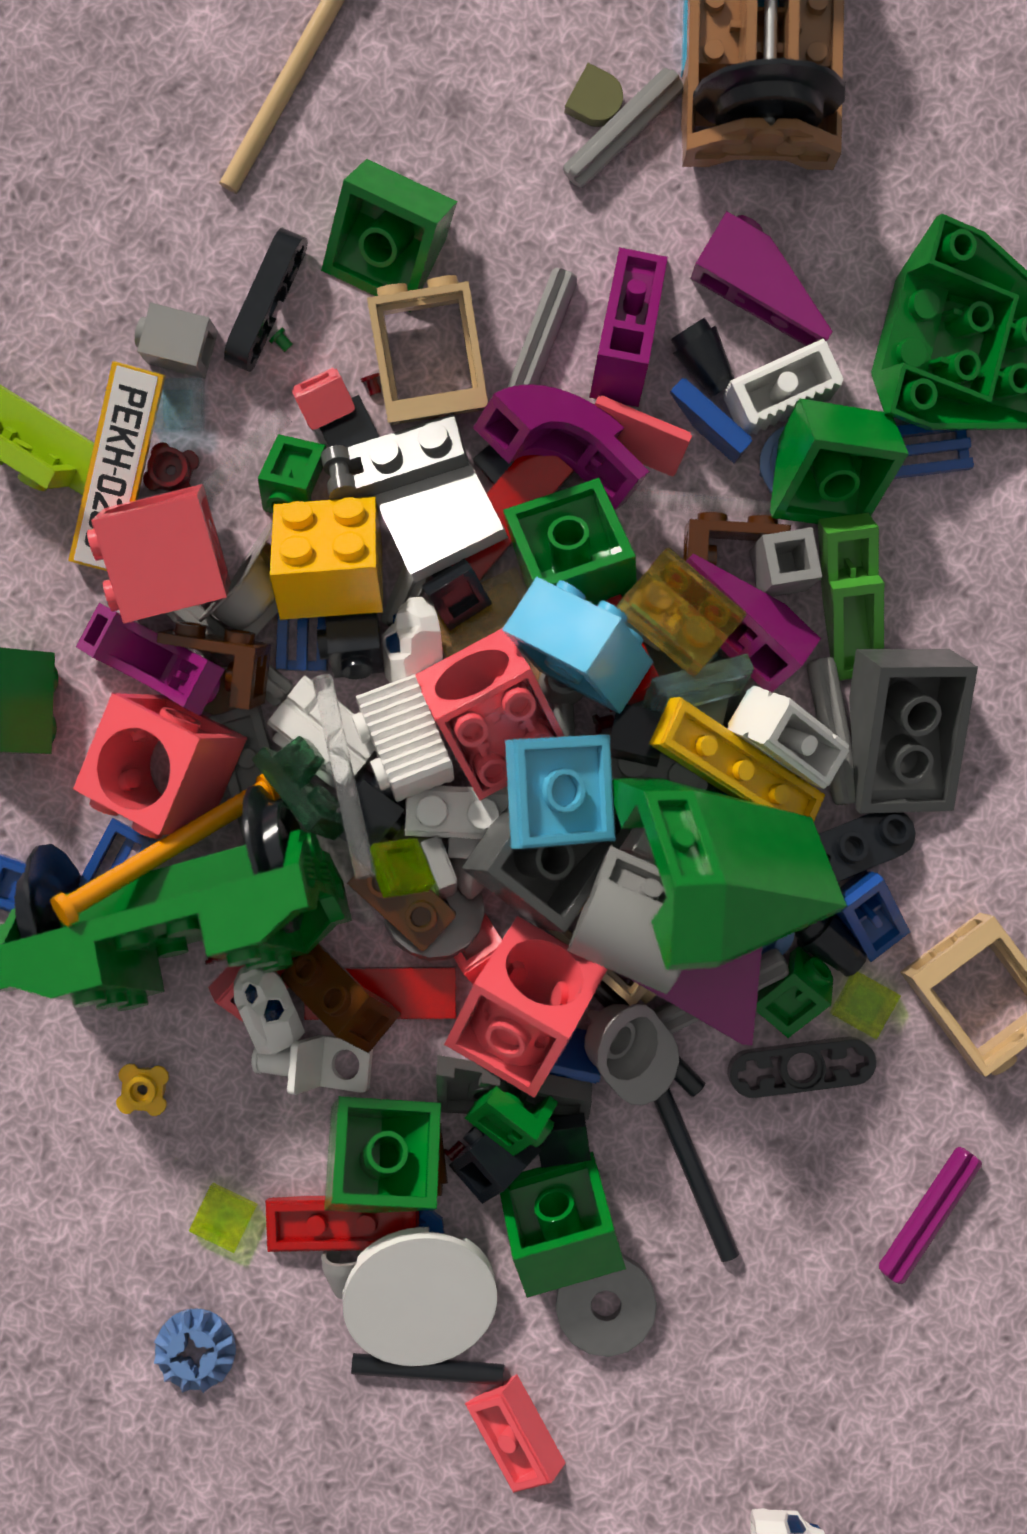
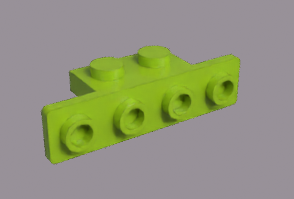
(41, 446)

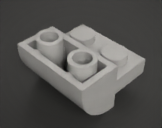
(617, 921)

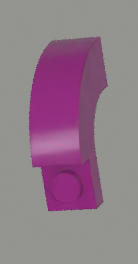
(561, 424)
(163, 667)

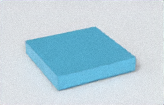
(560, 791)

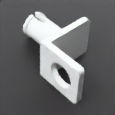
(312, 1065)

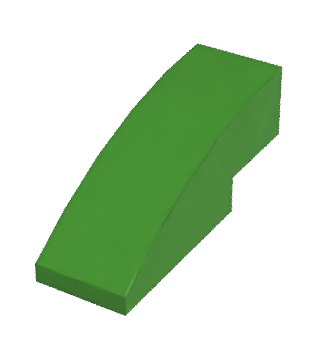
(851, 587)

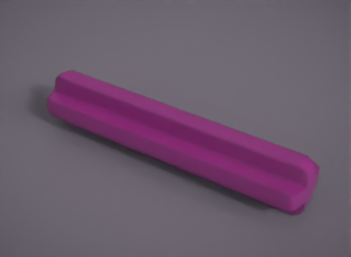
(930, 1215)

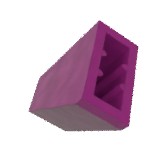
(720, 995)

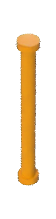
(70, 906)

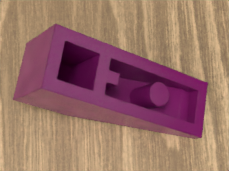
(754, 275)
(629, 327)
(769, 634)

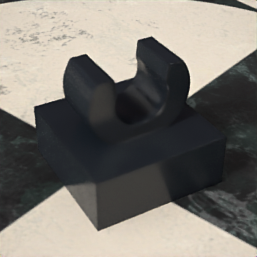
(456, 594)

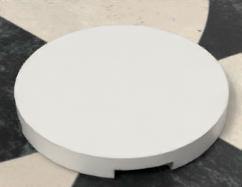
(419, 1297)

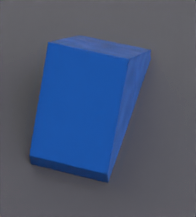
(872, 914)

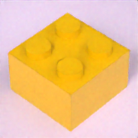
(327, 558)

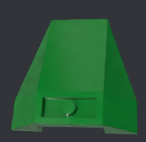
(956, 335)
(728, 870)

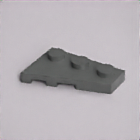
(464, 1082)

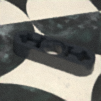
(268, 288)
(836, 1048)

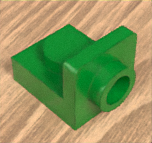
(290, 471)
(799, 995)
(509, 1123)

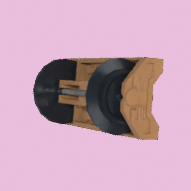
(764, 82)

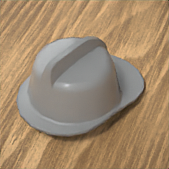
(250, 595)
(632, 1051)

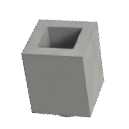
(176, 340)
(786, 562)

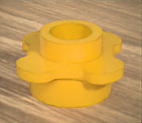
(153, 1079)

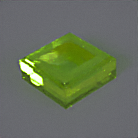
(401, 867)
(865, 1004)
(223, 1217)

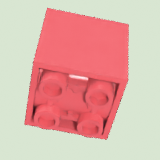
(160, 554)
(482, 701)
(119, 759)
(524, 1006)

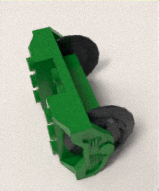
(246, 903)

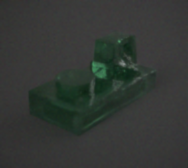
(290, 776)

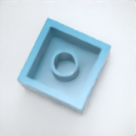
(579, 642)

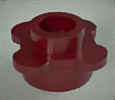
(163, 457)

